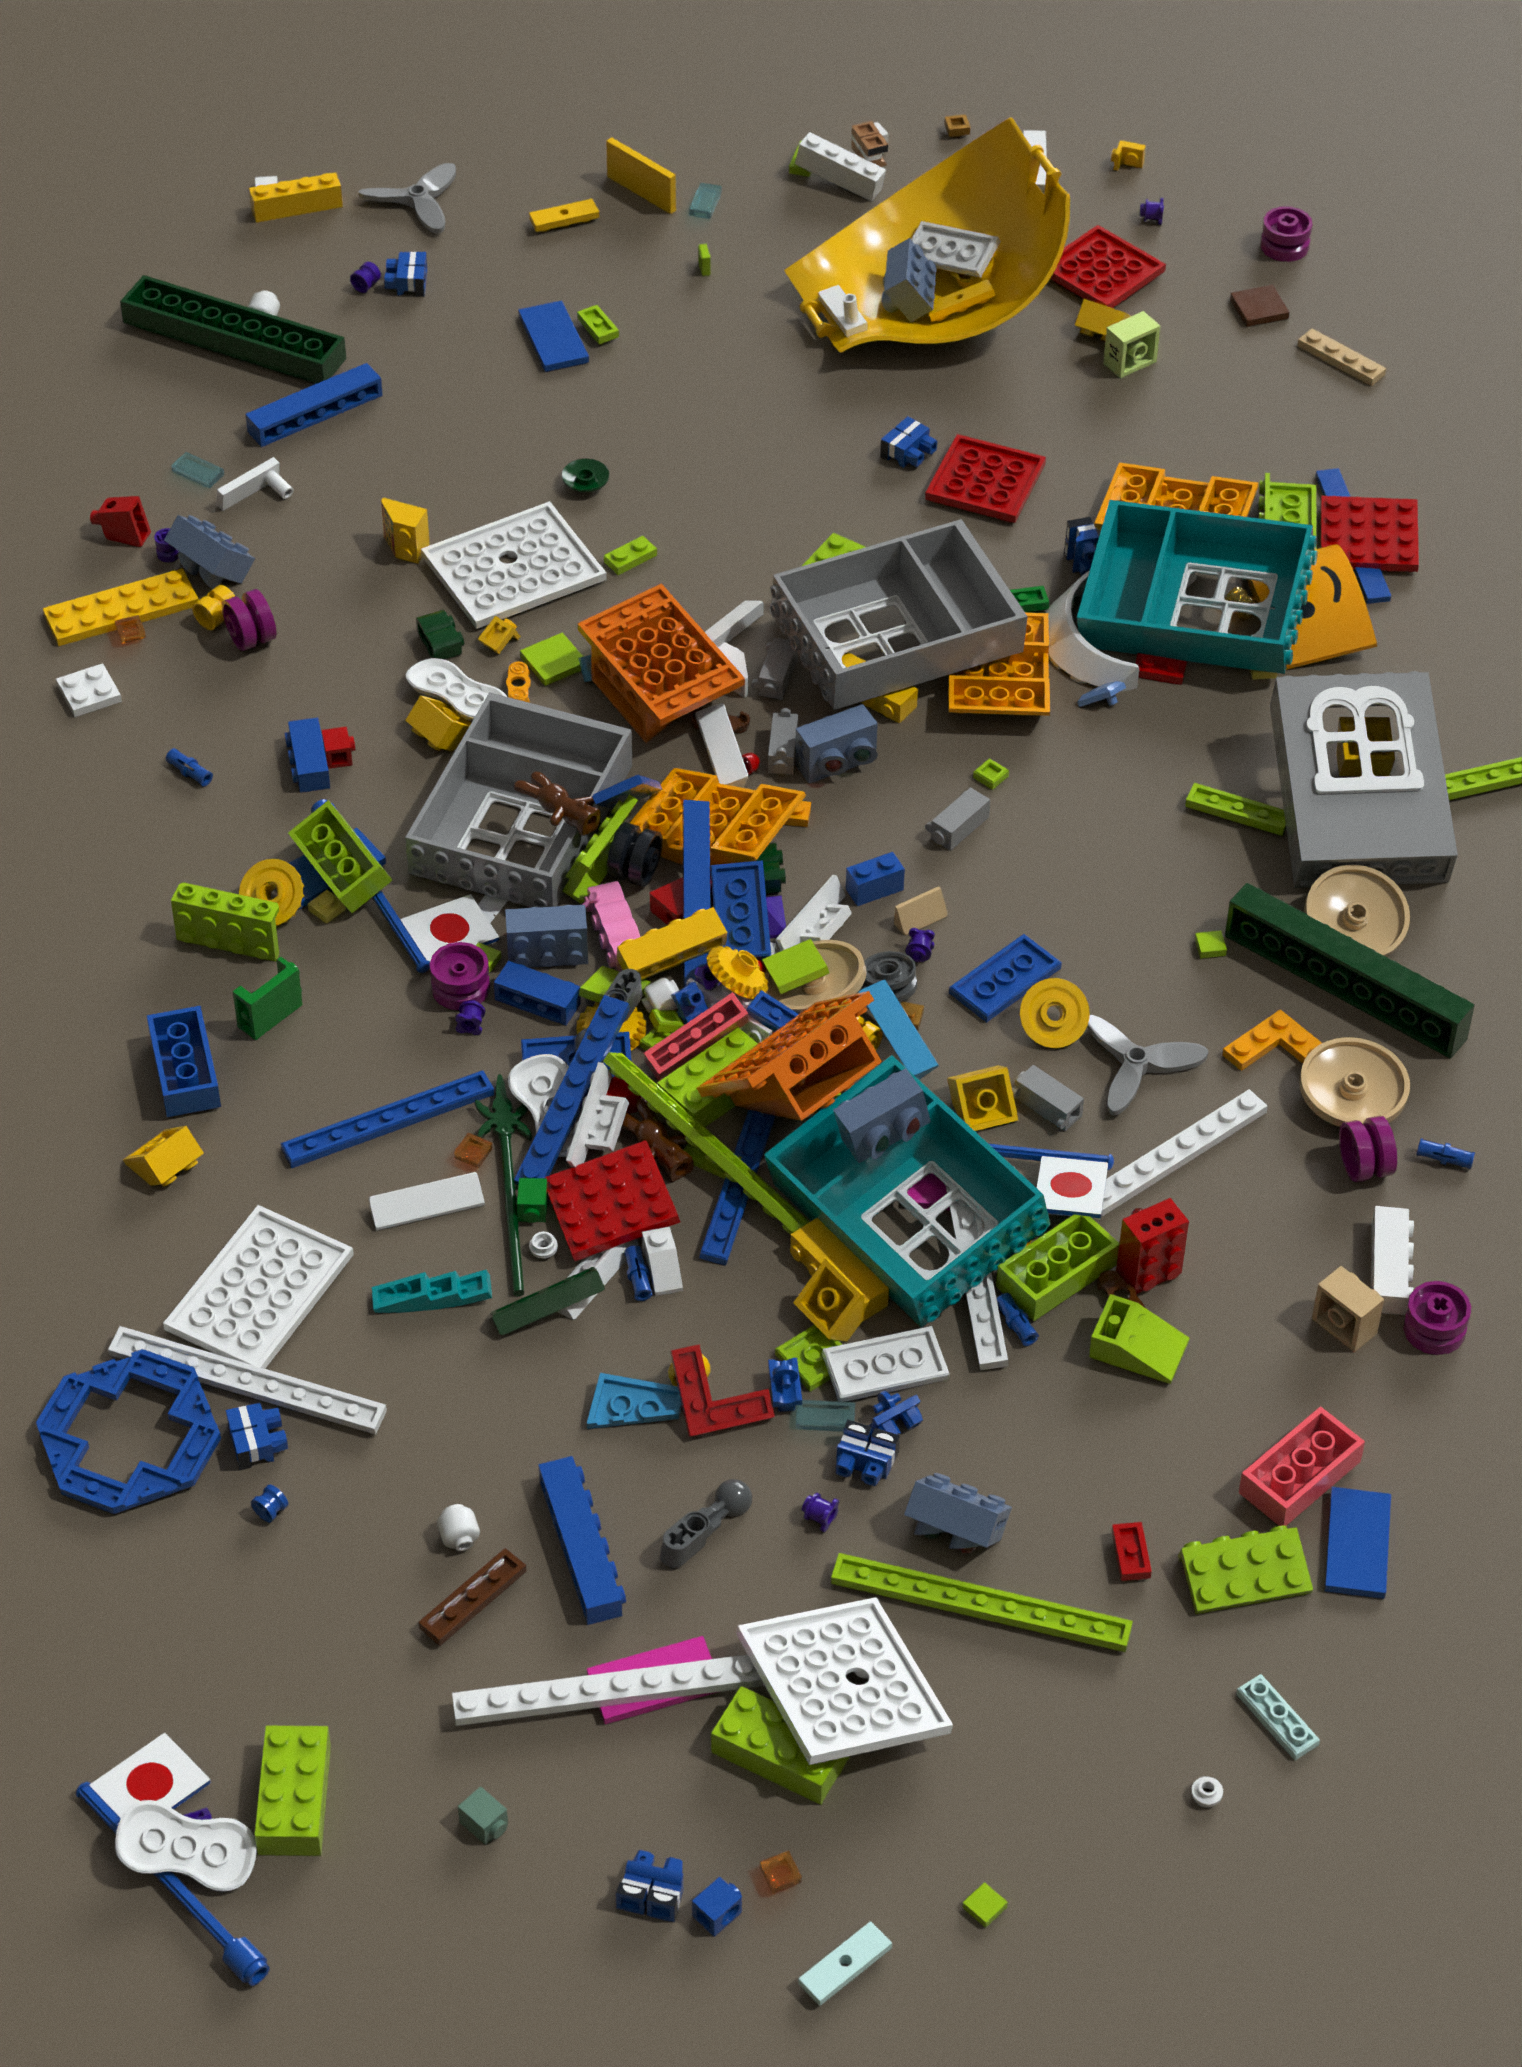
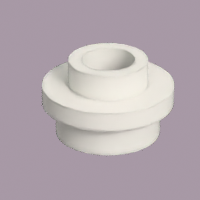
(543, 1239)
(1203, 1798)

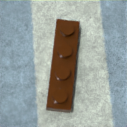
(472, 1596)

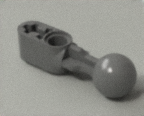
(626, 988)
(692, 1530)

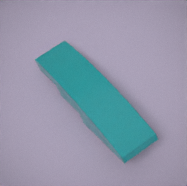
(433, 1293)

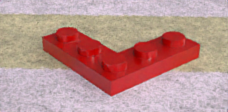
(699, 1410)

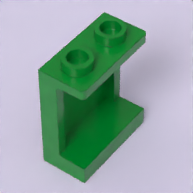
(270, 1003)

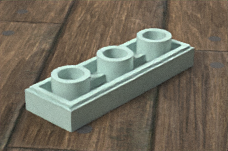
(1286, 1725)
(858, 1952)

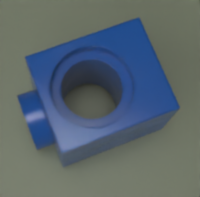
(717, 1906)

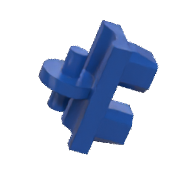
(689, 1002)
(785, 1384)
(905, 1410)

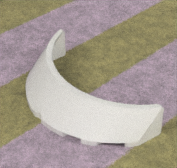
(1074, 654)

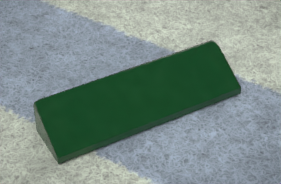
(547, 1300)

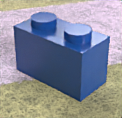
(875, 878)

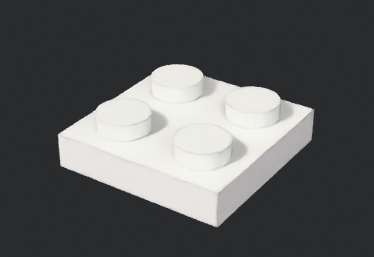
(88, 690)

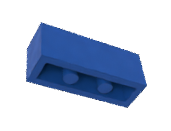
(307, 755)
(537, 993)

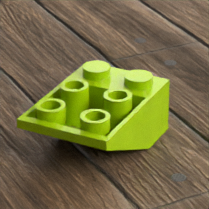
(1137, 1340)

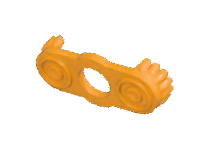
(518, 670)

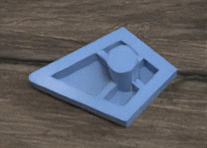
(1105, 691)

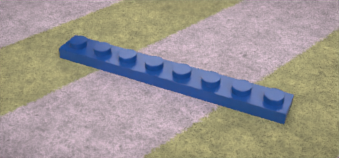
(573, 1089)

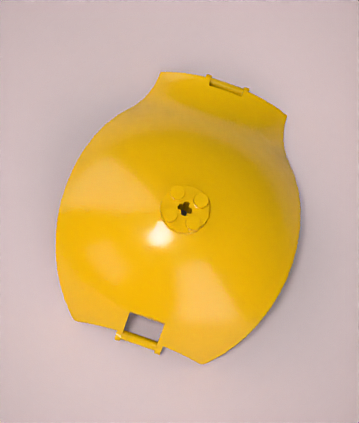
(977, 189)

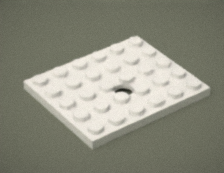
(547, 565)
(805, 1672)

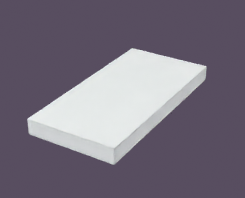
(956, 248)
(885, 1364)

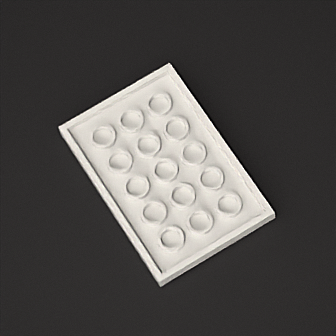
(258, 1288)

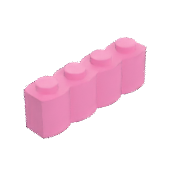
(612, 919)

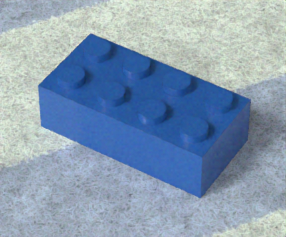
(183, 1061)

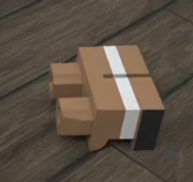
(869, 143)

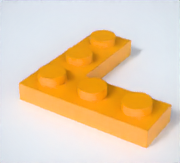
(1273, 1031)

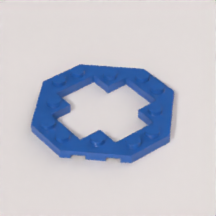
(147, 1480)

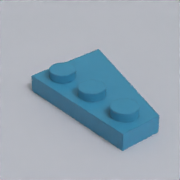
(632, 1401)

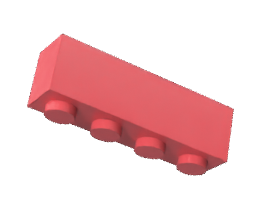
(696, 1036)

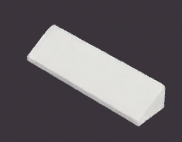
(735, 622)
(722, 746)
(426, 1201)
(607, 1264)

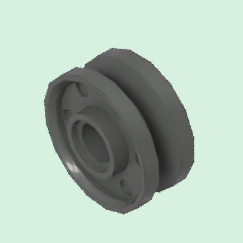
(896, 969)

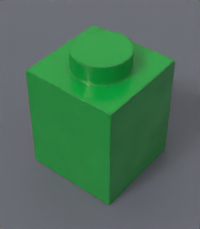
(532, 1200)

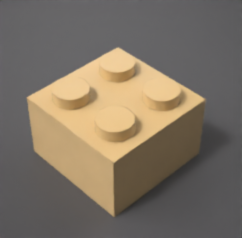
(1347, 1308)

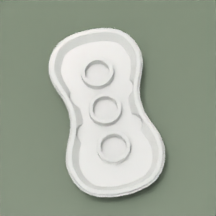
(448, 683)
(536, 1084)
(161, 1840)

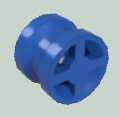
(269, 1503)

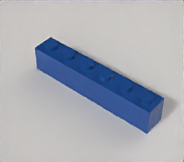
(314, 404)
(581, 1541)

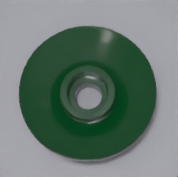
(585, 475)

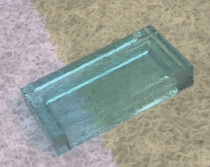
(705, 200)
(197, 470)
(824, 1415)

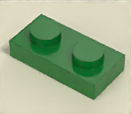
(1031, 598)

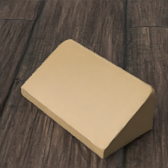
(920, 911)

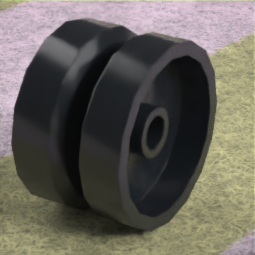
(634, 854)

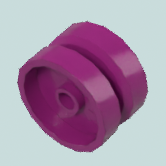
(1286, 234)
(249, 619)
(459, 974)
(1368, 1148)
(1437, 1317)

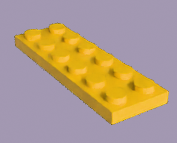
(98, 611)

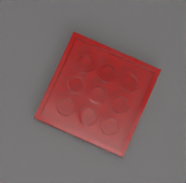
(1105, 267)
(985, 478)
(1372, 531)
(610, 1200)

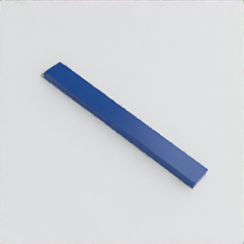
(1369, 579)
(695, 869)
(387, 1119)
(732, 1199)

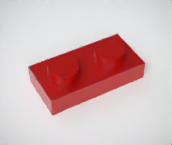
(1161, 668)
(1131, 1551)

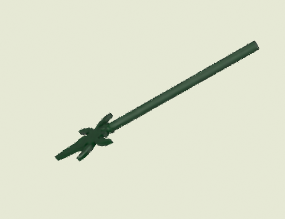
(503, 1121)

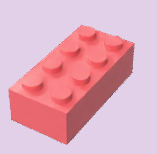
(1301, 1467)

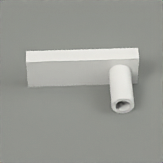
(843, 310)
(251, 482)

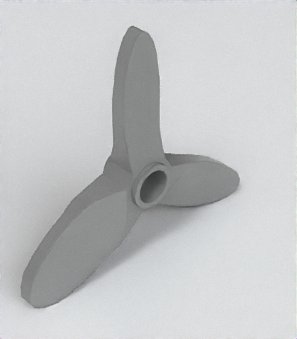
(419, 196)
(1140, 1060)

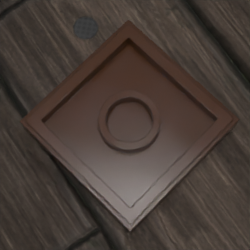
(1259, 305)

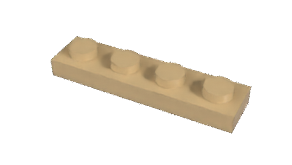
(1341, 357)

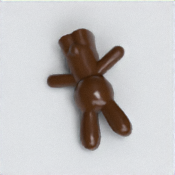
(555, 799)
(663, 1148)

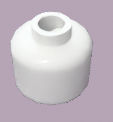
(265, 302)
(659, 995)
(458, 1527)

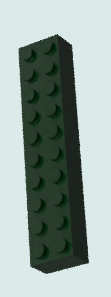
(233, 330)
(1349, 970)

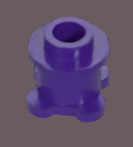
(1152, 210)
(920, 944)
(706, 978)
(470, 1017)
(820, 1510)

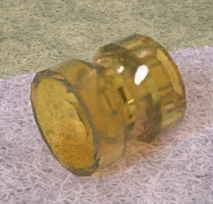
(1238, 594)

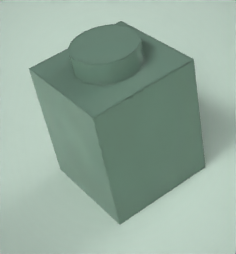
(483, 1816)

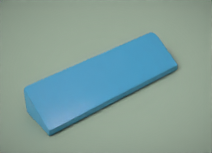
(900, 1030)

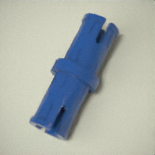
(199, 774)
(1445, 1153)
(640, 1283)
(1017, 1319)

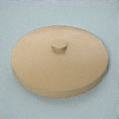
(1361, 906)
(845, 977)
(1354, 1081)

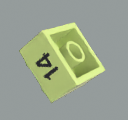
(1131, 344)

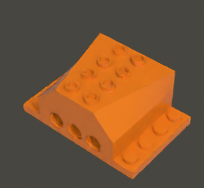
(655, 661)
(801, 1062)

